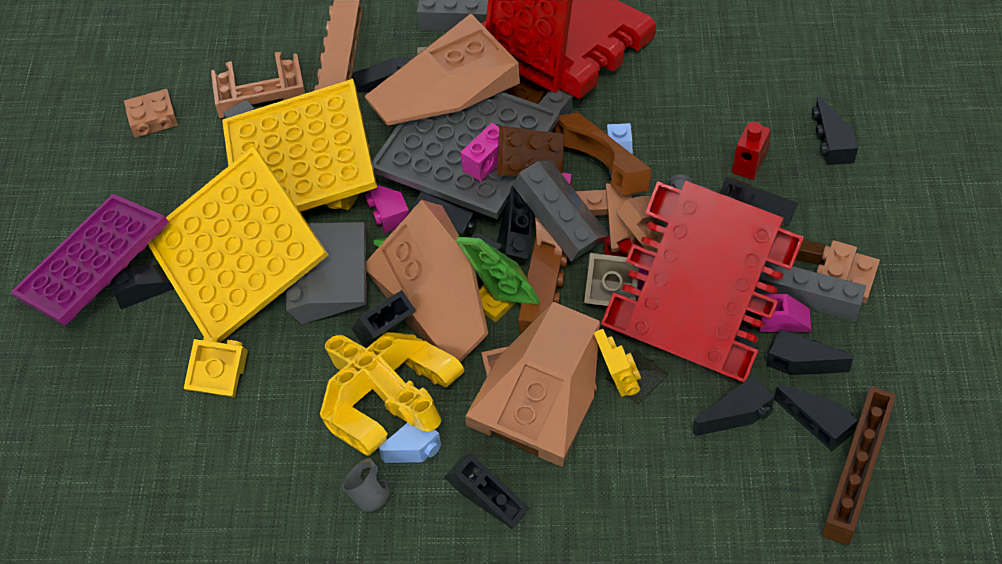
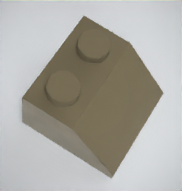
(606, 276)

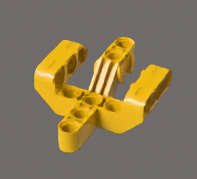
(374, 369)

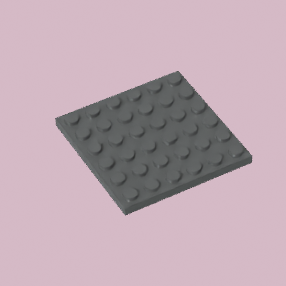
(428, 151)

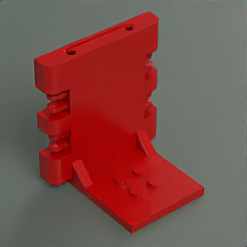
(567, 40)
(703, 277)

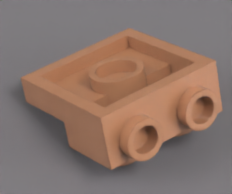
(150, 113)
(848, 265)

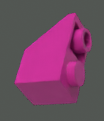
(388, 207)
(788, 315)

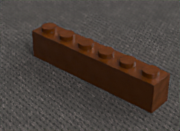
(859, 466)

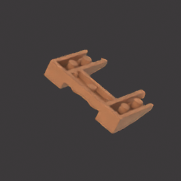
(287, 86)
(599, 203)
(634, 216)

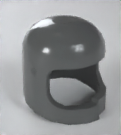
(366, 494)

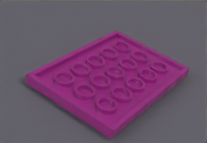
(89, 258)

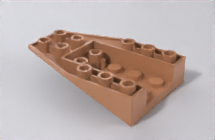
(446, 76)
(436, 278)
(542, 384)

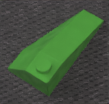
(498, 272)

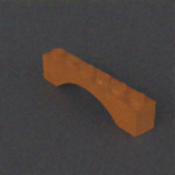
(627, 171)

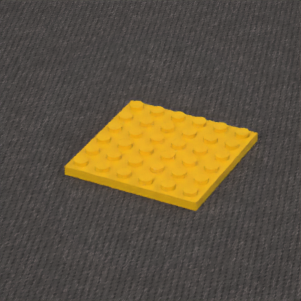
(310, 144)
(235, 246)

